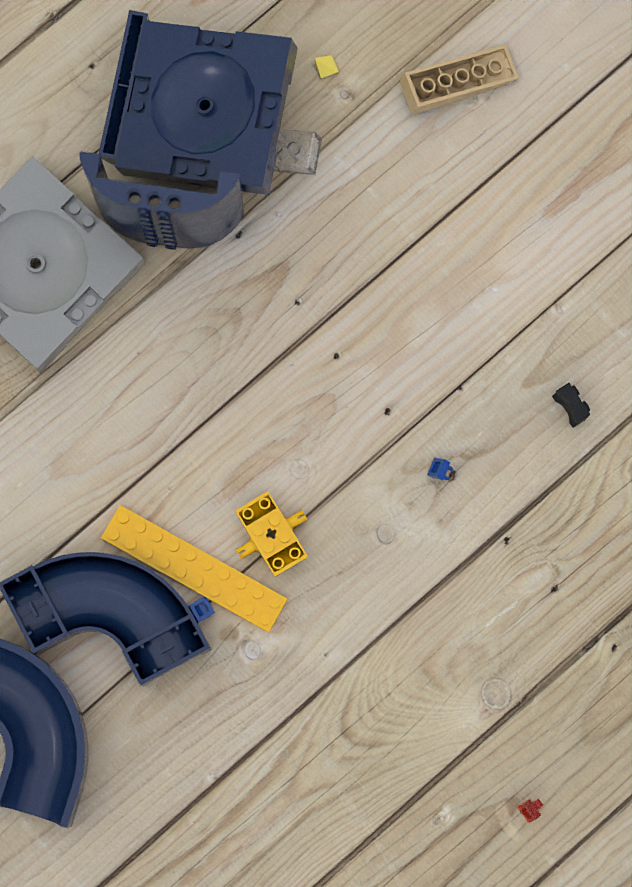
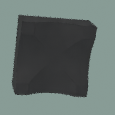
(575, 408)

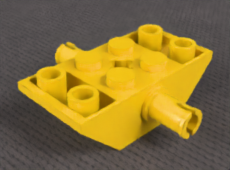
(264, 515)

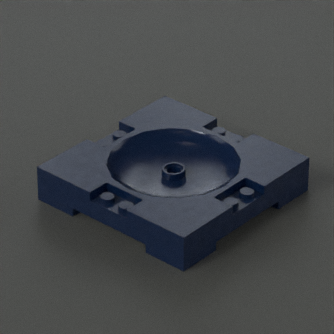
(180, 74)

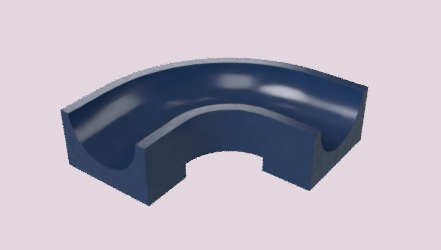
(107, 597)
(41, 738)

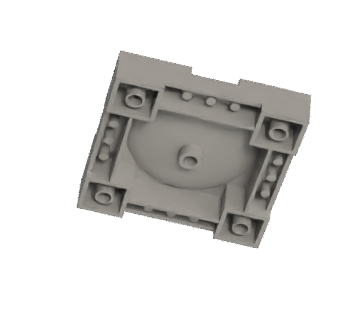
(78, 270)

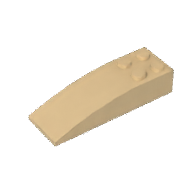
(457, 79)

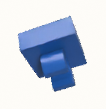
(439, 468)

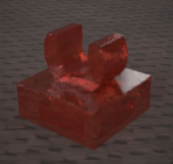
(530, 809)

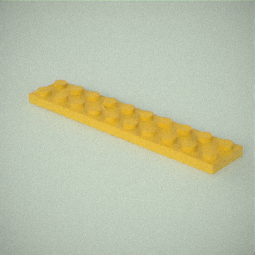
(194, 568)

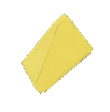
(326, 66)

